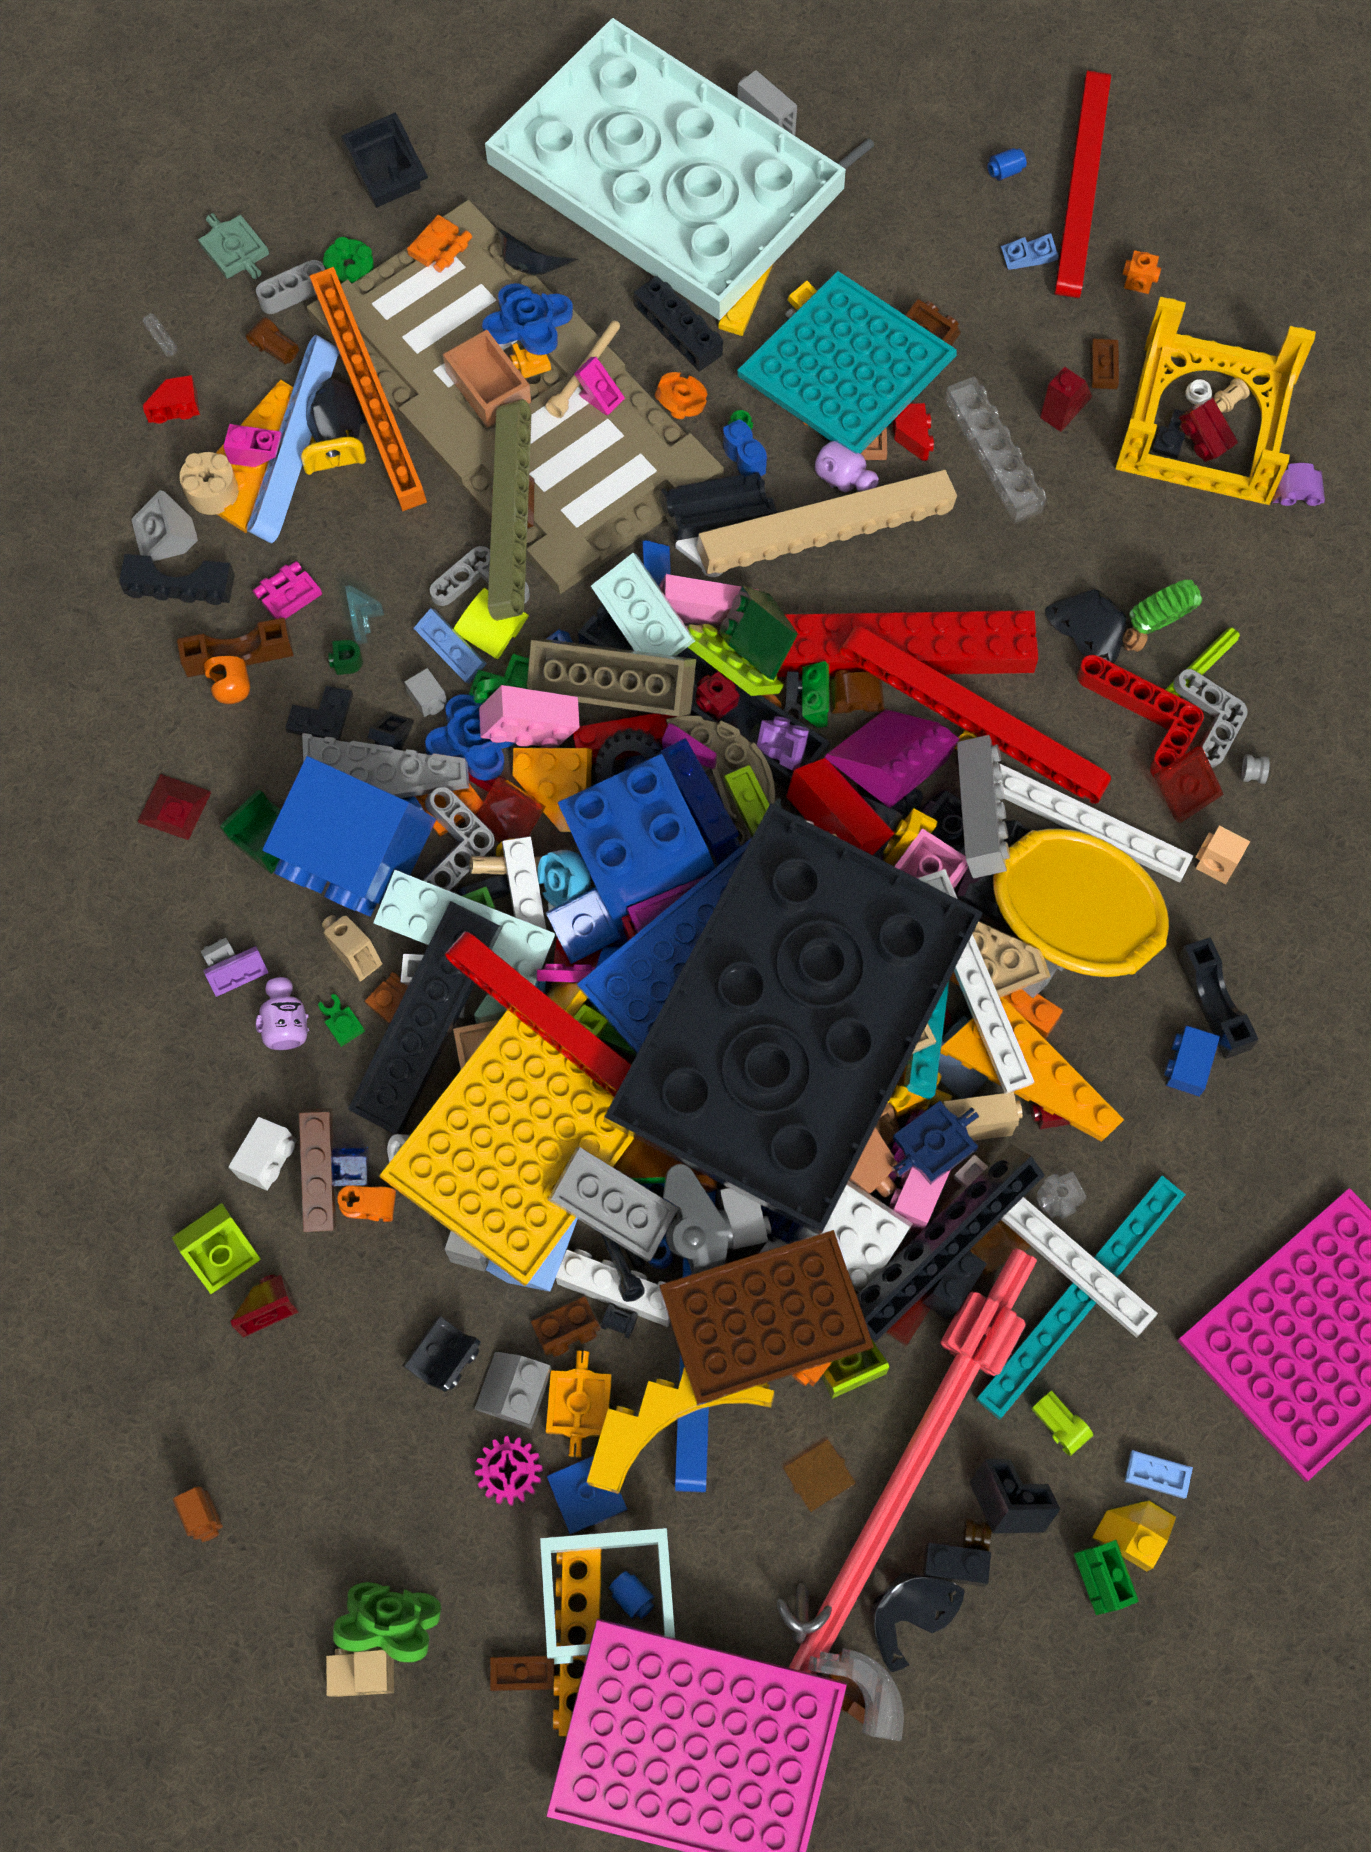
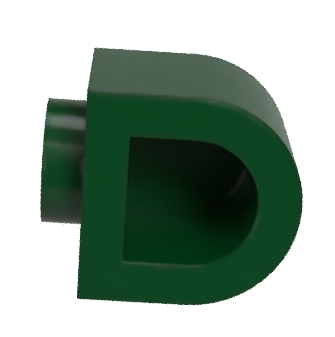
(345, 657)

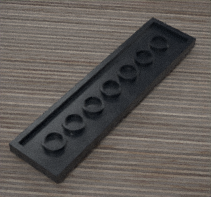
(420, 1025)

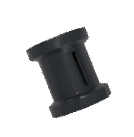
(619, 1321)

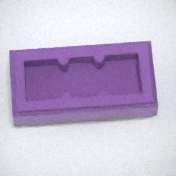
(235, 971)

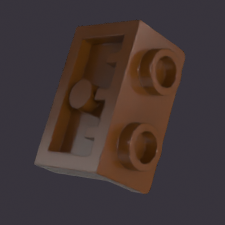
(566, 1326)

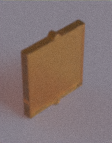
(819, 1475)

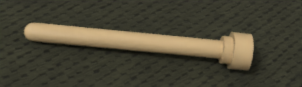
(558, 404)

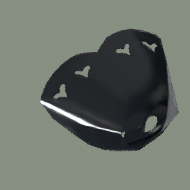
(528, 261)
(333, 412)
(1091, 619)
(912, 1600)

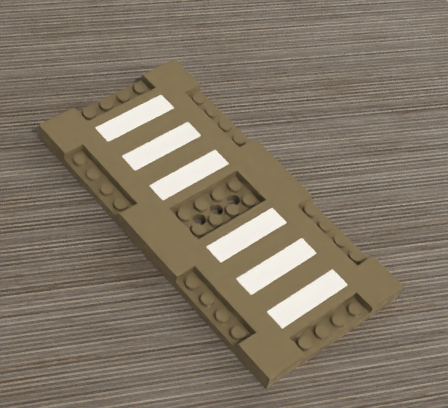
(590, 469)

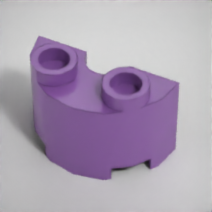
(1300, 483)
(783, 741)

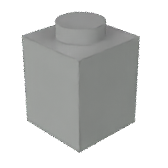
(426, 693)

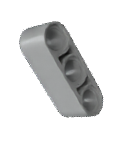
(288, 287)

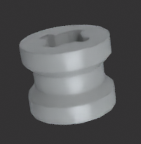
(1255, 769)

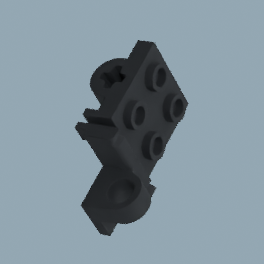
(980, 890)

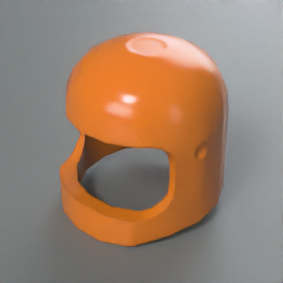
(235, 685)

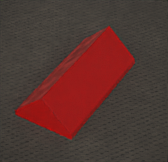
(836, 806)

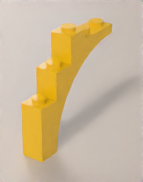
(662, 1404)

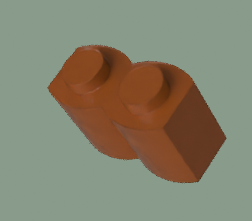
(198, 1514)

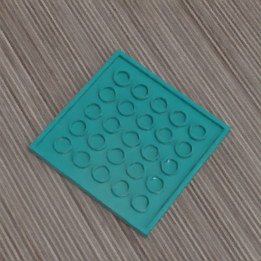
(847, 363)

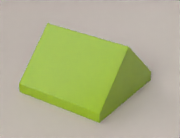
(854, 1371)

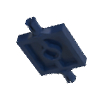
(935, 1142)

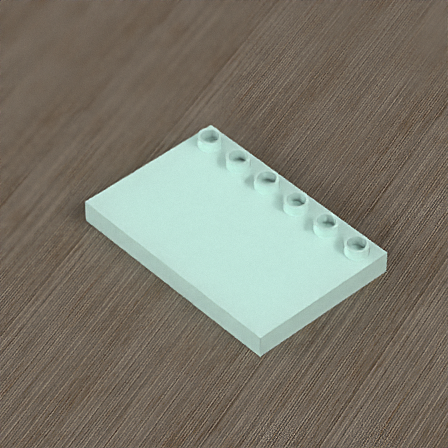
(665, 167)

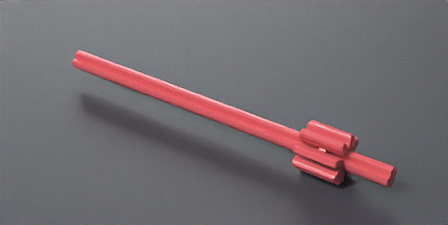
(978, 1339)

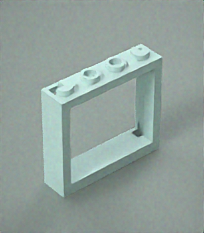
(550, 1545)

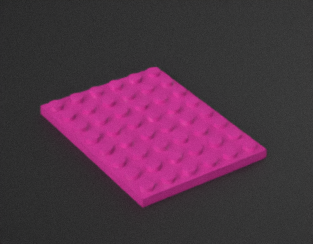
(1299, 1339)
(694, 1745)

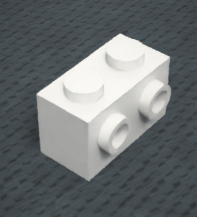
(263, 1153)

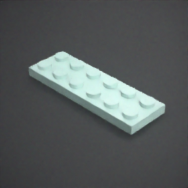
(417, 908)

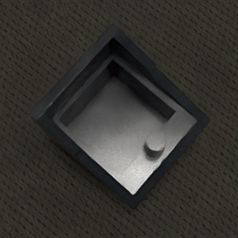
(384, 159)

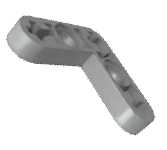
(481, 570)
(1220, 710)

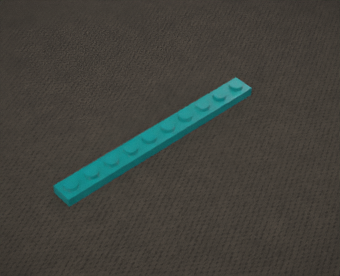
(1075, 1303)

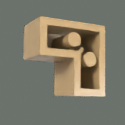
(360, 1673)

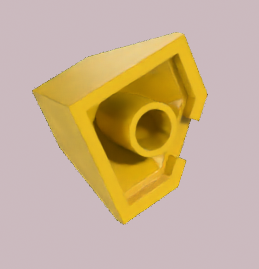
(1139, 1531)

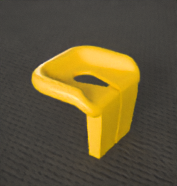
(315, 457)

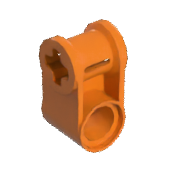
(370, 1202)

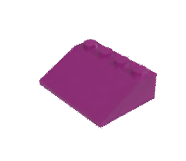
(893, 754)

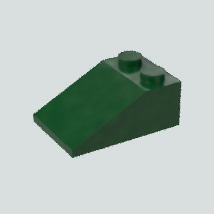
(758, 631)

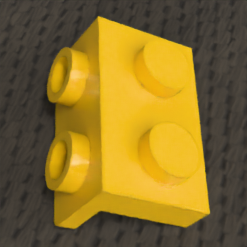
(906, 833)

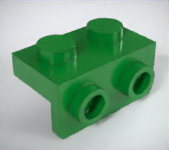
(816, 693)

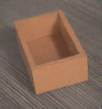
(485, 376)

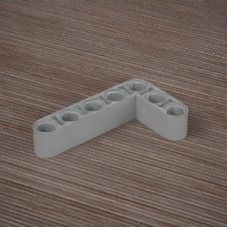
(464, 836)

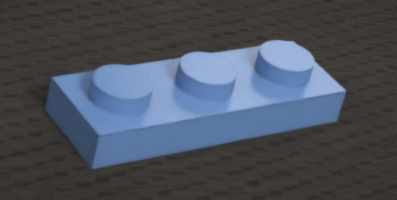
(450, 645)

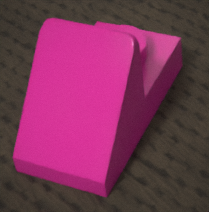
(598, 386)

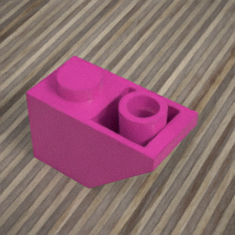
(250, 445)

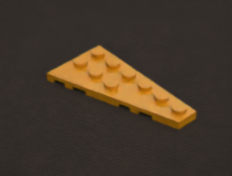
(265, 416)
(1055, 1083)

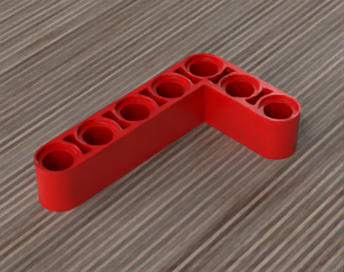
(1148, 708)

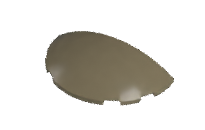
(732, 754)

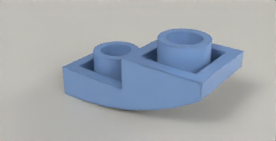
(1031, 253)

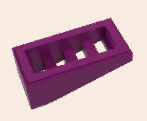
(705, 755)

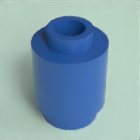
(1006, 163)
(632, 1595)

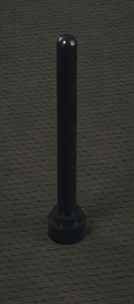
(629, 1285)

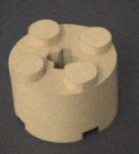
(209, 482)

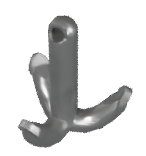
(800, 1624)

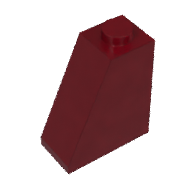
(1064, 399)

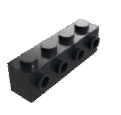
(678, 323)

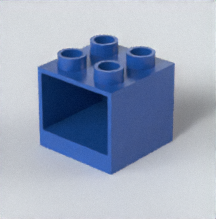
(345, 835)
(636, 836)

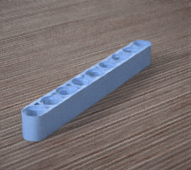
(284, 469)

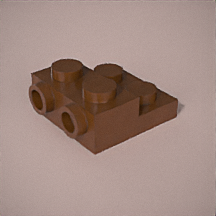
(928, 317)

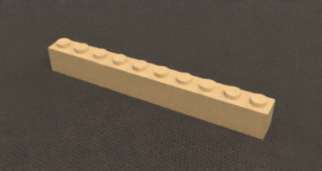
(825, 522)

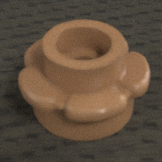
(1134, 640)

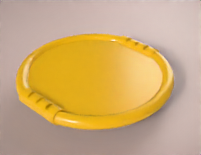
(1082, 903)

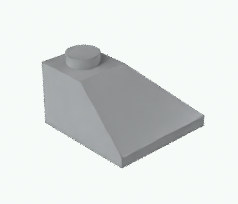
(163, 528)

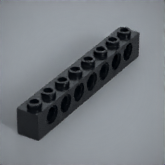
(947, 1239)

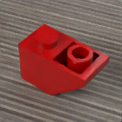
(173, 400)
(911, 430)

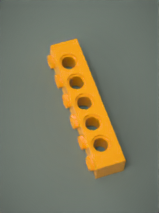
(567, 1620)

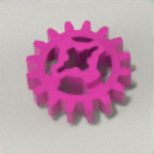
(494, 1471)

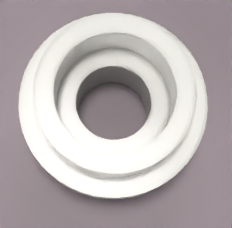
(1198, 386)

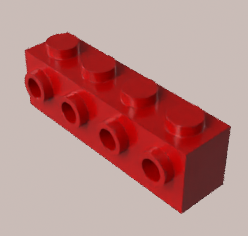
(594, 735)

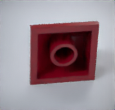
(174, 807)
(264, 1306)

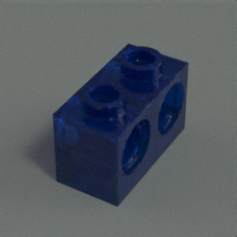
(350, 1166)

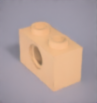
(1221, 854)

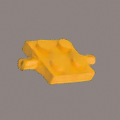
(578, 1403)

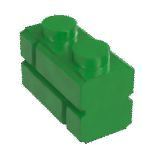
(1106, 1577)

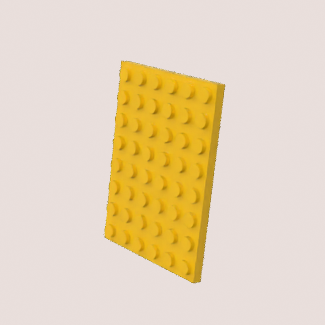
(500, 1145)

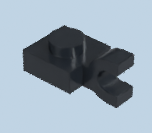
(1170, 439)
(793, 688)

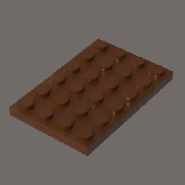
(765, 1317)

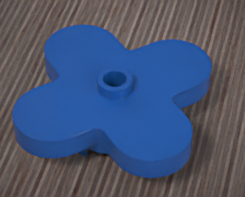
(528, 318)
(463, 739)

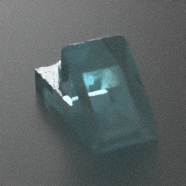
(361, 608)

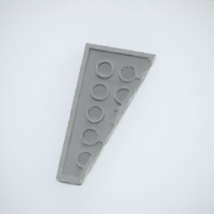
(389, 769)

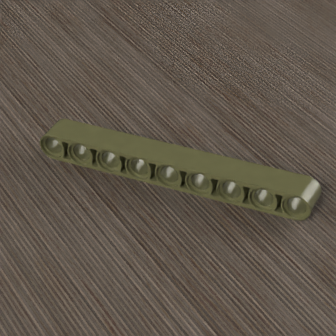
(509, 510)

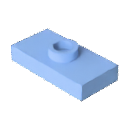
(1158, 1474)

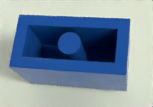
(1192, 1060)

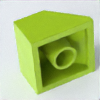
(216, 1248)

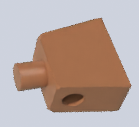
(875, 1167)

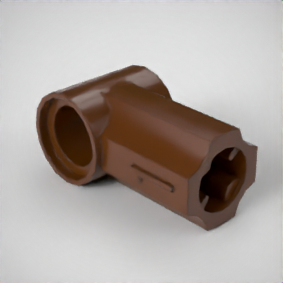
(268, 338)

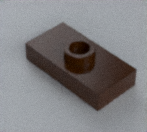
(1104, 364)
(521, 1673)

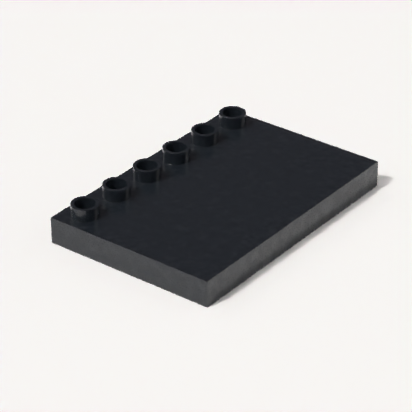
(793, 1018)

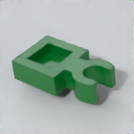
(342, 1023)

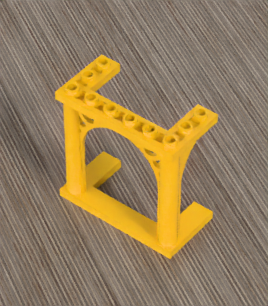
(1281, 370)

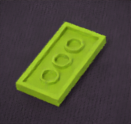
(727, 661)

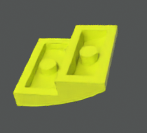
(483, 631)

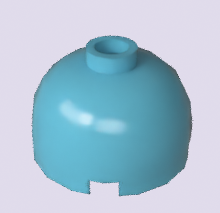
(563, 876)

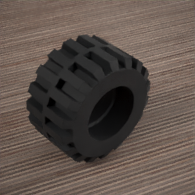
(621, 742)

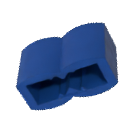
(743, 449)

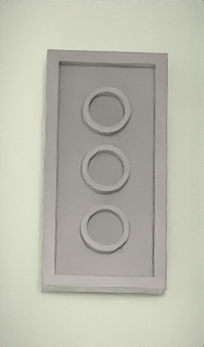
(612, 1204)

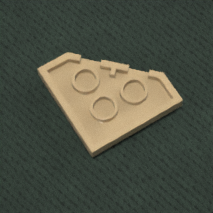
(1009, 960)

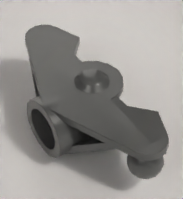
(700, 1230)

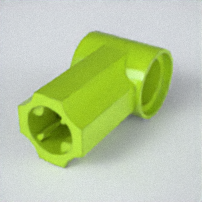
(1066, 1427)

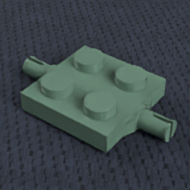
(233, 246)

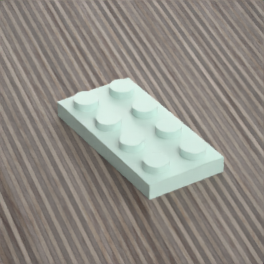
(642, 609)

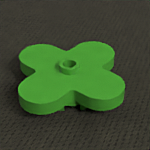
(387, 1621)

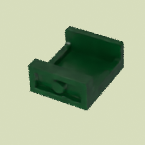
(250, 828)

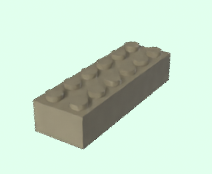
(613, 676)

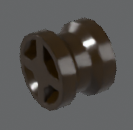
(976, 1535)

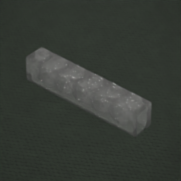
(1019, 505)

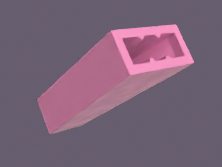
(699, 599)

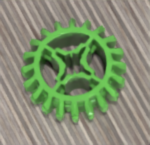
(1165, 606)

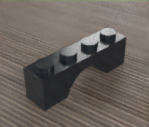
(208, 583)
(1204, 972)

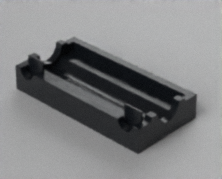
(715, 504)

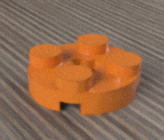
(671, 392)

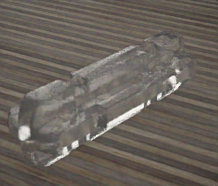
(160, 335)

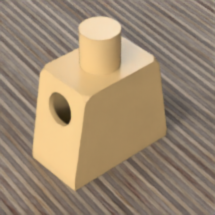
(351, 946)

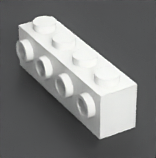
(602, 1282)

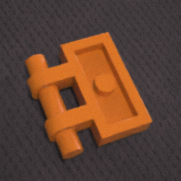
(434, 239)

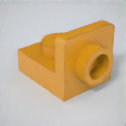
(529, 363)

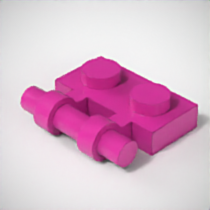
(291, 596)
(561, 973)

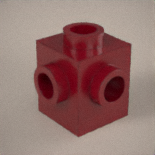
(716, 695)

